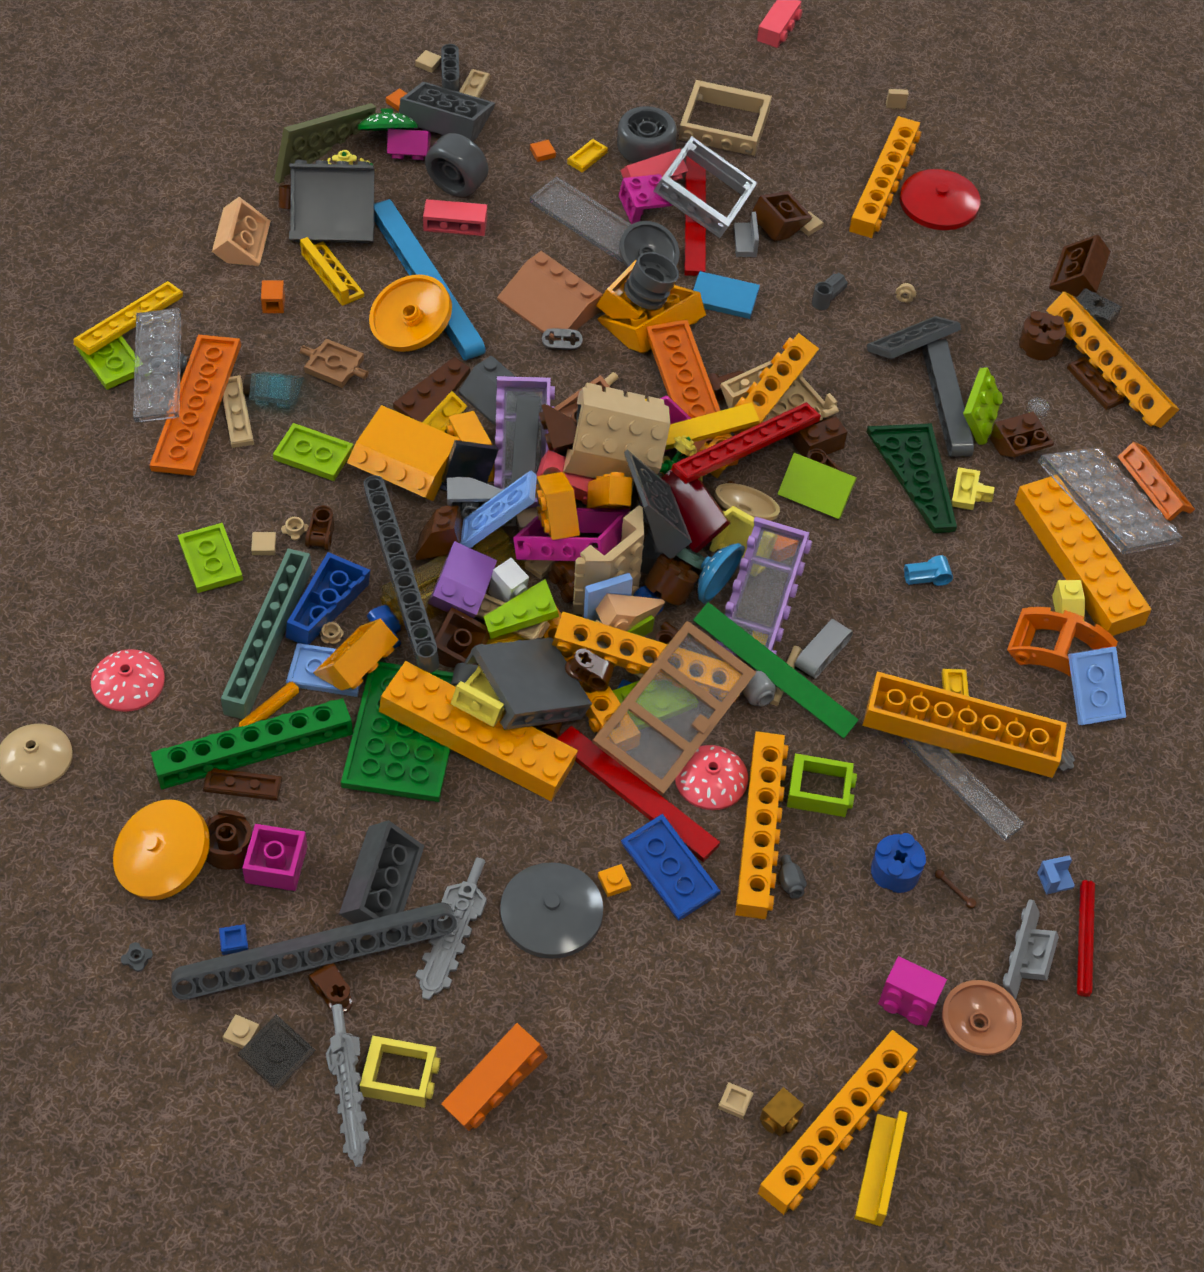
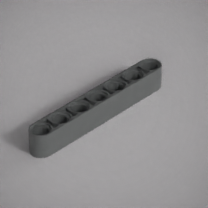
(948, 399)

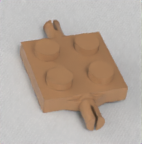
(334, 363)

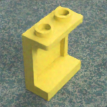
(737, 532)
(478, 699)

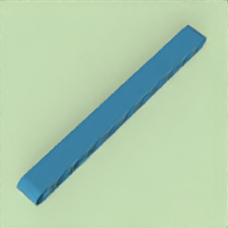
(416, 262)

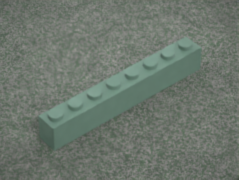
(266, 634)

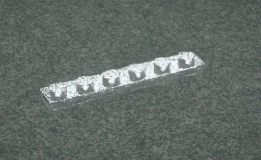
(967, 787)

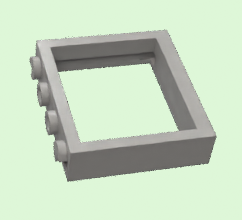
(692, 205)

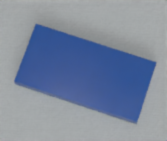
(670, 867)

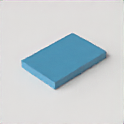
(727, 294)

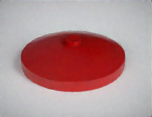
(940, 199)

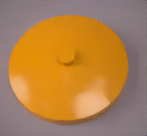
(410, 313)
(161, 849)

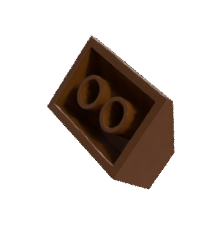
(1080, 266)

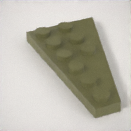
(316, 137)

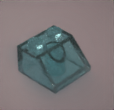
(275, 388)

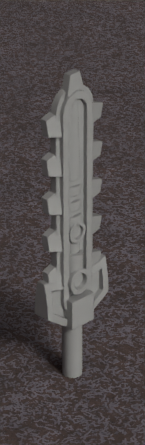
(466, 904)
(341, 1062)

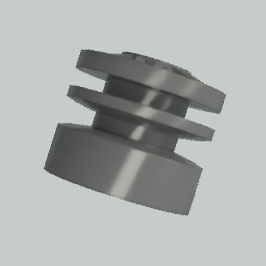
(651, 280)

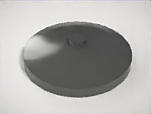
(551, 910)

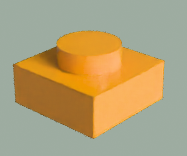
(614, 880)

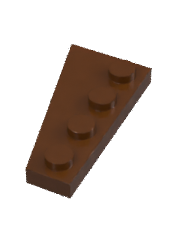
(431, 391)

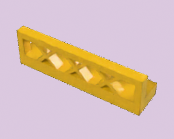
(329, 276)
(880, 1169)

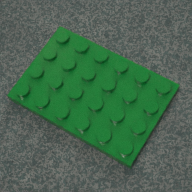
(390, 755)

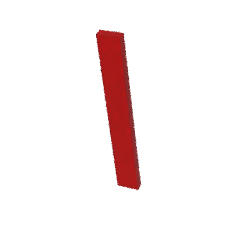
(694, 232)
(745, 443)
(638, 793)

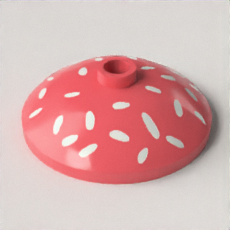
(128, 689)
(709, 787)

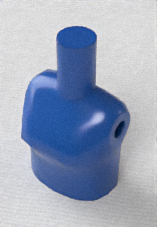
(388, 618)

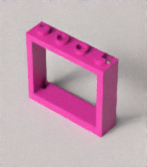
(534, 544)

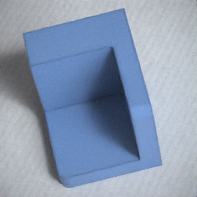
(1055, 875)

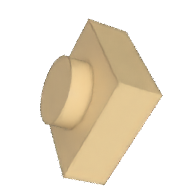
(240, 1031)

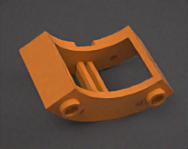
(1067, 623)

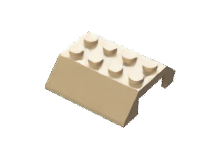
(796, 395)
(613, 424)
(622, 559)

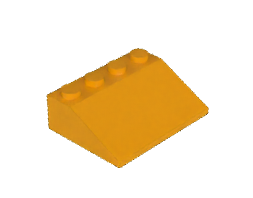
(680, 305)
(403, 452)

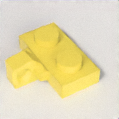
(969, 490)

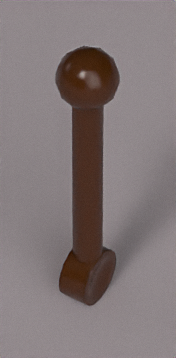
(970, 902)

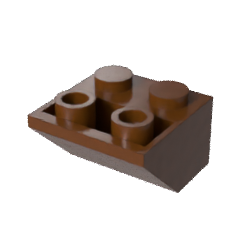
(560, 429)
(1020, 435)

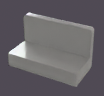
(746, 237)

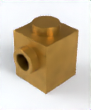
(781, 1113)

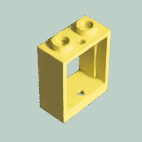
(393, 1093)

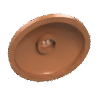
(988, 1005)

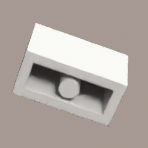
(508, 581)

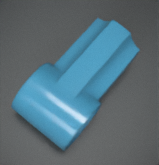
(935, 570)

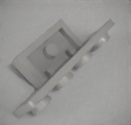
(1032, 951)

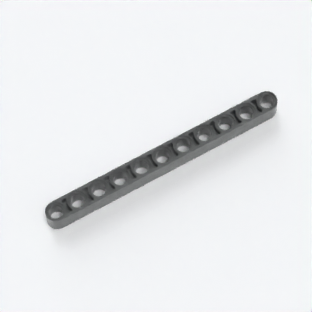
(401, 574)
(303, 959)

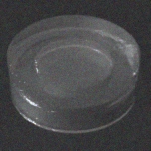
(1039, 407)

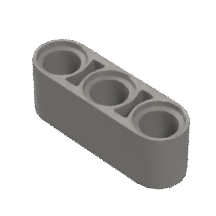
(823, 648)

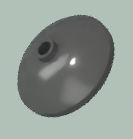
(647, 237)

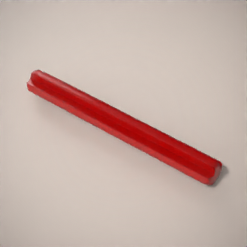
(1086, 938)

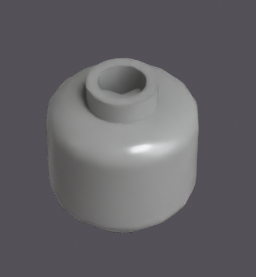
(759, 690)

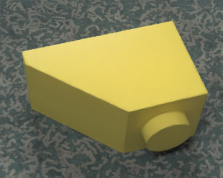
(1069, 597)

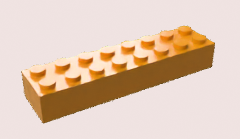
(1082, 555)
(965, 724)
(517, 754)

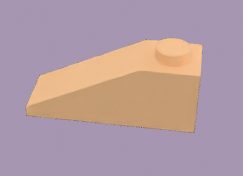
(626, 611)

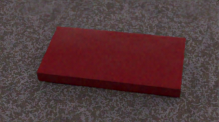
(699, 510)

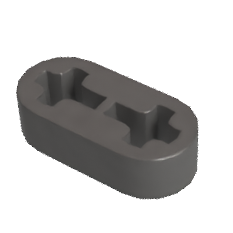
(560, 344)

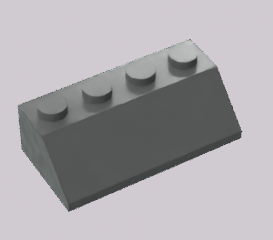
(481, 386)
(382, 874)

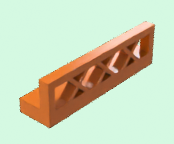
(1155, 481)

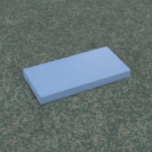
(499, 510)

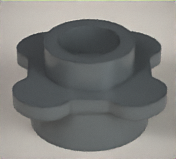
(139, 963)

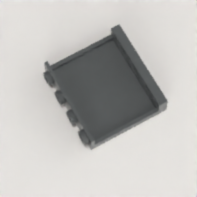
(332, 202)
(531, 682)

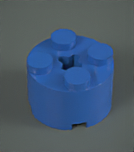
(898, 863)

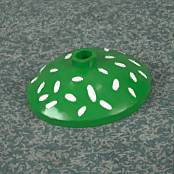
(387, 120)

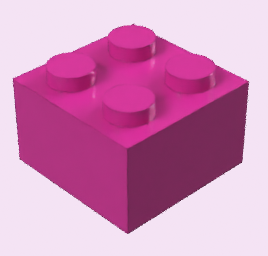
(275, 857)
(911, 992)

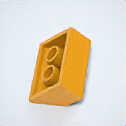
(615, 301)
(357, 655)

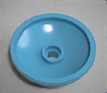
(718, 571)

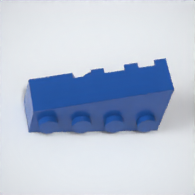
(327, 595)

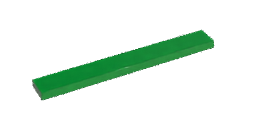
(776, 669)

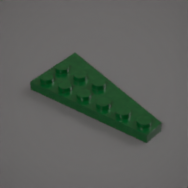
(916, 463)

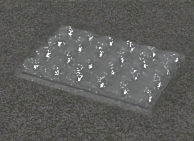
(1110, 499)

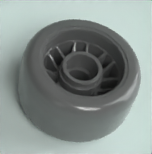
(645, 133)
(456, 165)

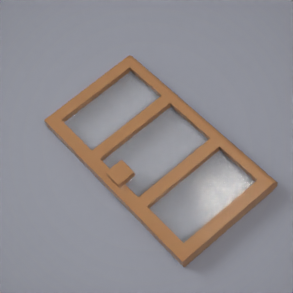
(674, 707)

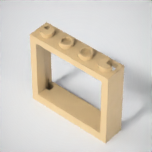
(727, 97)

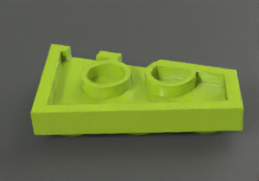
(522, 611)

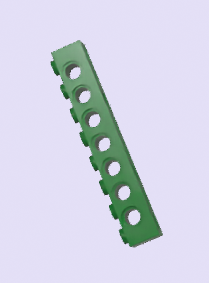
(235, 747)

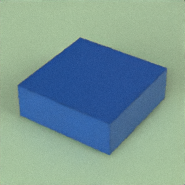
(233, 939)

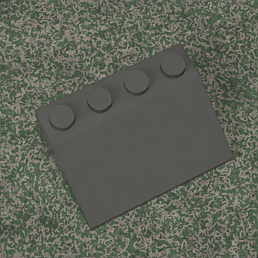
(446, 110)
(659, 508)

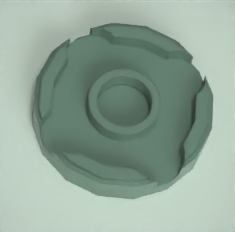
(691, 557)

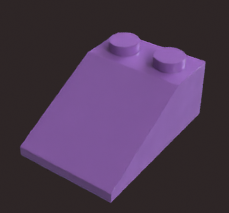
(463, 580)

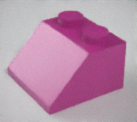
(408, 142)

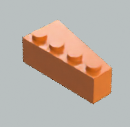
(494, 1077)

